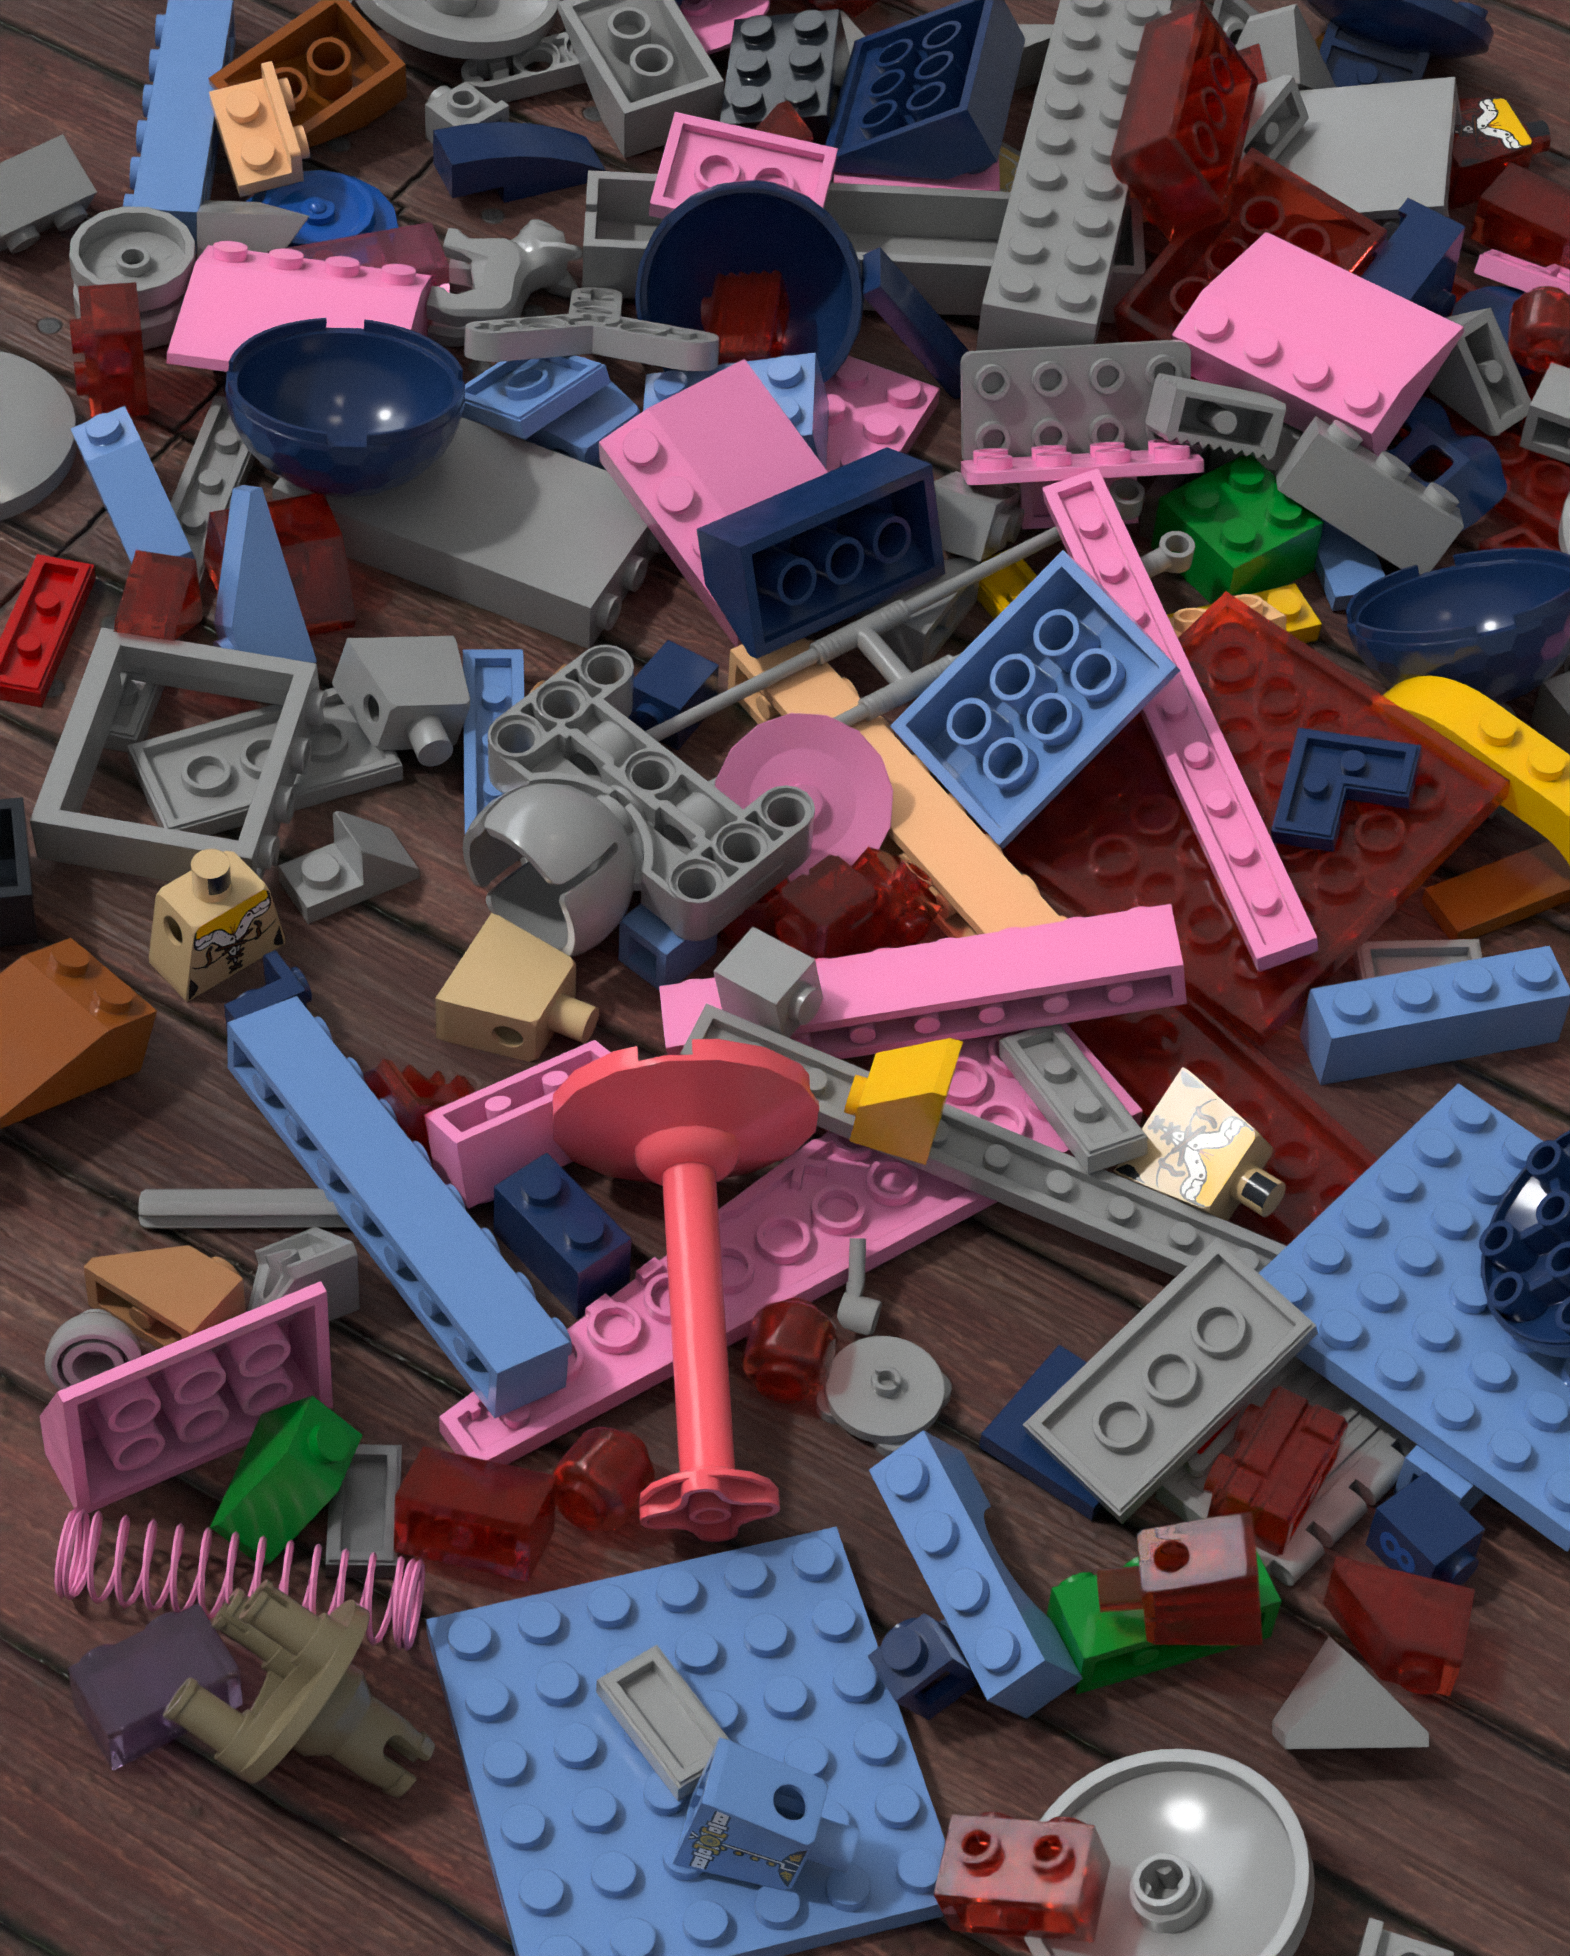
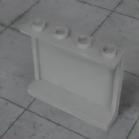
(1379, 145)

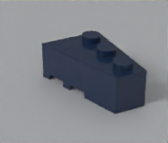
(1420, 258)

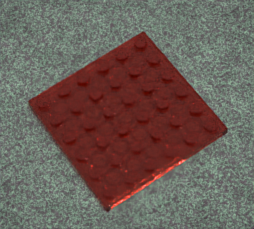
(1126, 842)

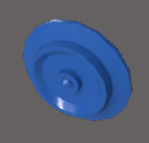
(336, 206)

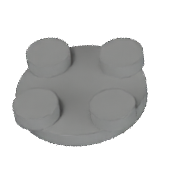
(884, 1391)

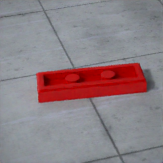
(42, 627)

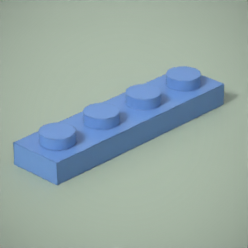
(494, 686)

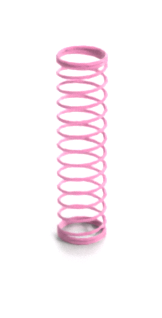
(404, 1600)

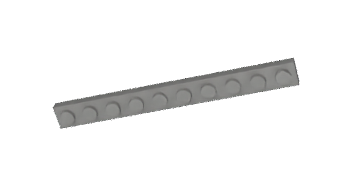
(1019, 1169)

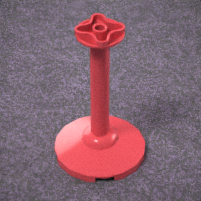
(686, 1129)

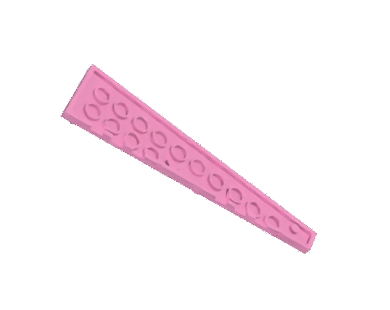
(777, 1244)

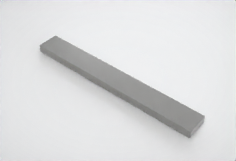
(206, 485)

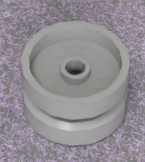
(138, 248)

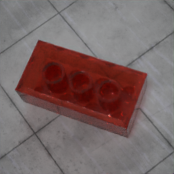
(1184, 121)

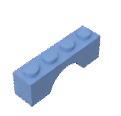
(996, 1625)

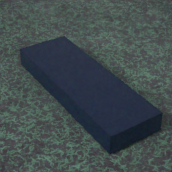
(913, 320)

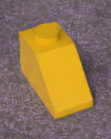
(903, 1098)

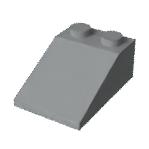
(641, 67)

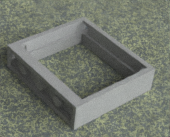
(155, 851)

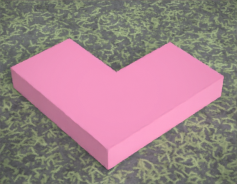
(1521, 273)

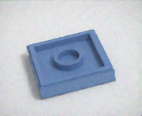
(531, 392)

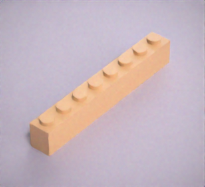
(927, 824)

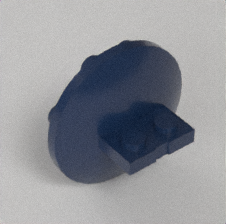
(1396, 38)
(1532, 1252)

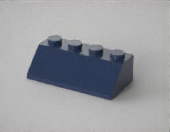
(824, 550)

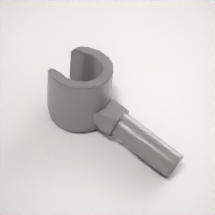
(857, 1311)

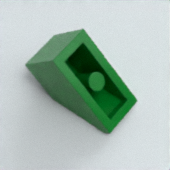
(286, 1475)

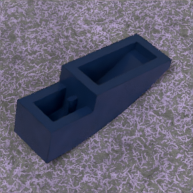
(512, 158)

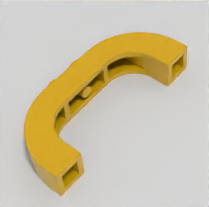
(1499, 739)

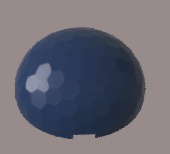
(749, 230)
(344, 404)
(1485, 622)

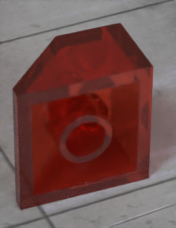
(313, 557)

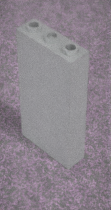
(506, 533)

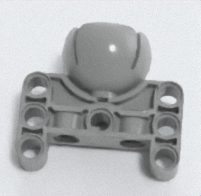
(618, 814)

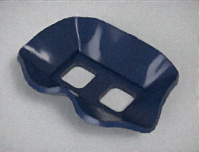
(1476, 469)

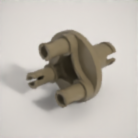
(308, 1698)

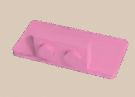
(1054, 464)

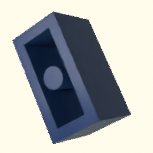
(561, 1234)

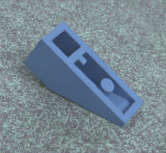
(129, 485)
(255, 592)

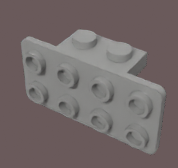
(1064, 395)

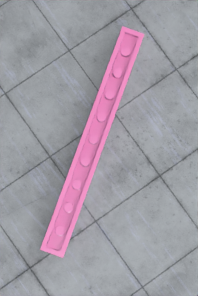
(1189, 736)

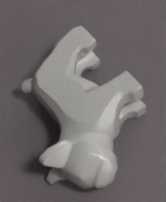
(498, 278)

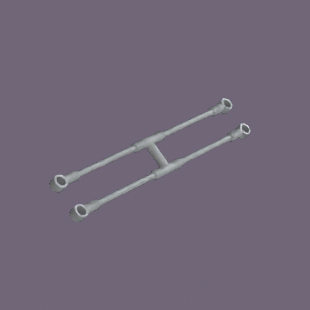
(866, 631)

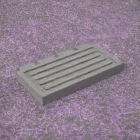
(1360, 1476)

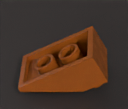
(335, 69)
(65, 1029)

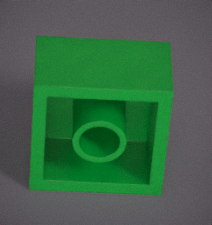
(1241, 529)

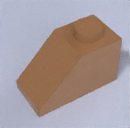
(165, 1291)

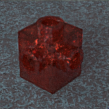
(901, 899)

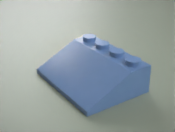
(1034, 698)

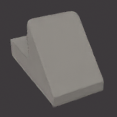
(352, 869)

